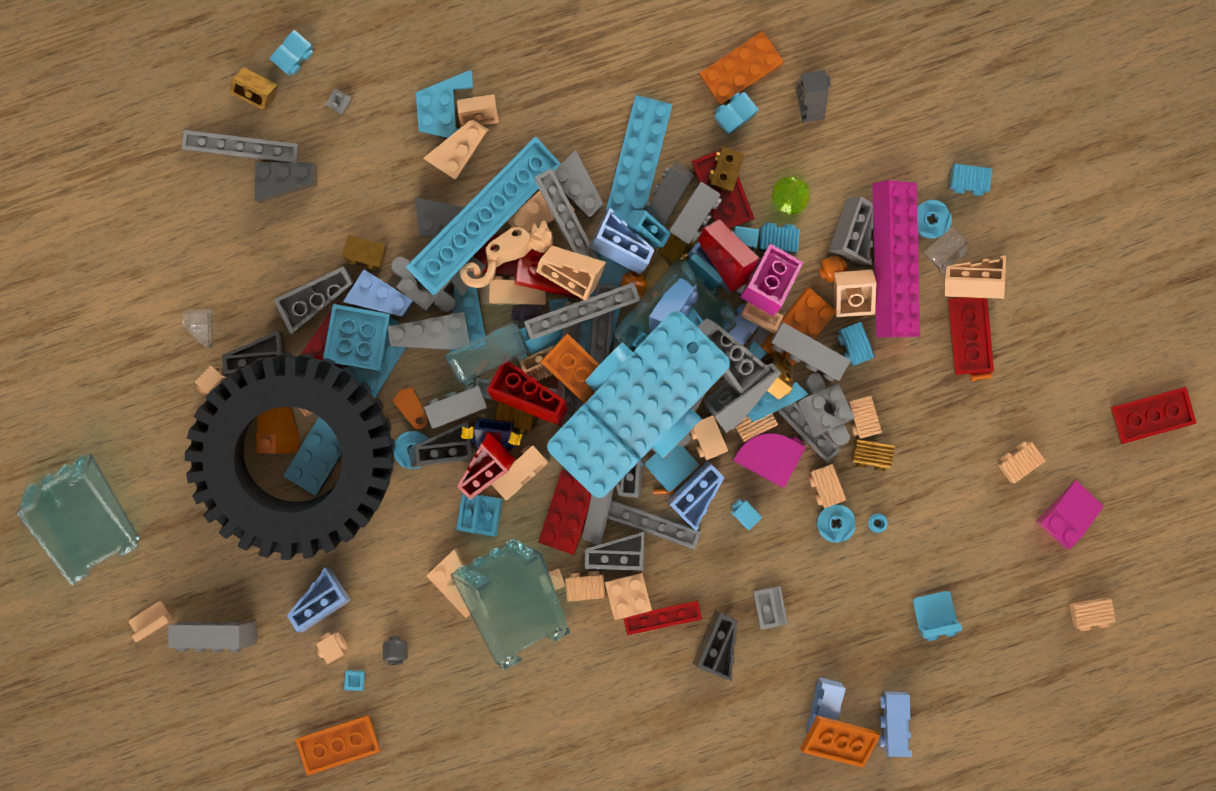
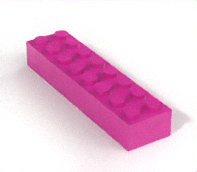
(896, 259)

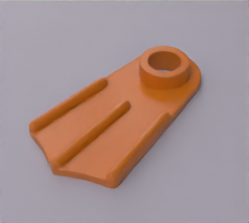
(411, 408)

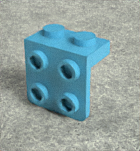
(936, 615)

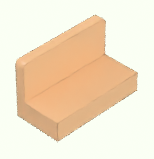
(480, 109)
(150, 621)

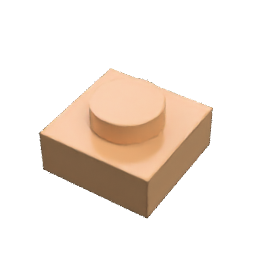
(557, 579)

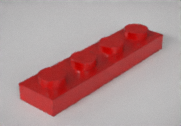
(663, 617)

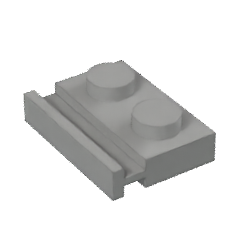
(770, 607)

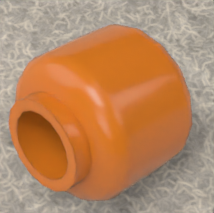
(832, 265)
(638, 279)

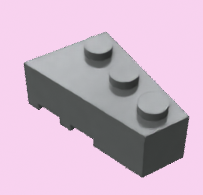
(282, 178)
(669, 192)

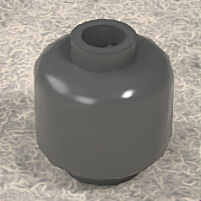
(395, 651)

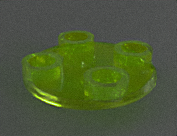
(790, 195)

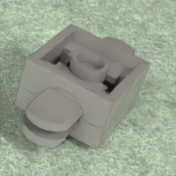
(418, 293)
(818, 410)

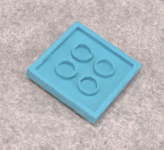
(357, 337)

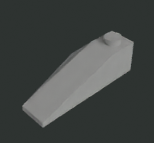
(732, 407)

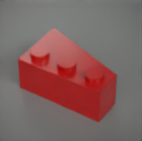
(728, 254)
(486, 467)

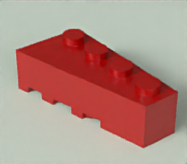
(526, 394)

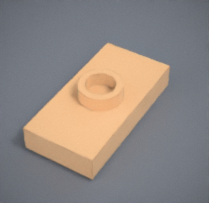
(761, 318)

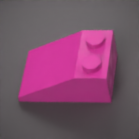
(772, 280)
(1070, 515)

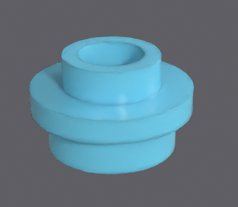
(883, 525)

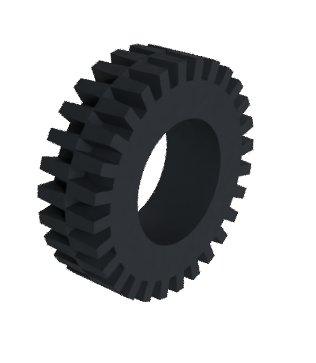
(247, 509)

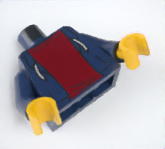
(498, 429)

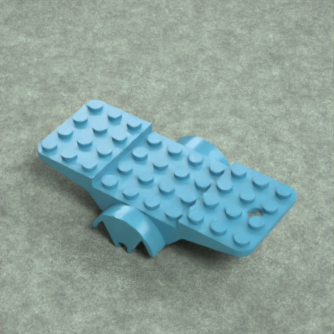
(638, 404)

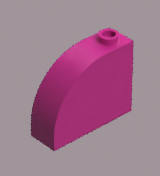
(771, 456)

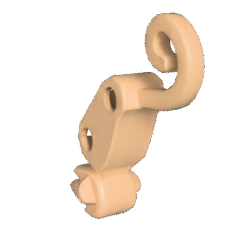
(508, 249)

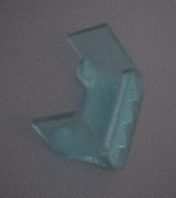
(487, 353)

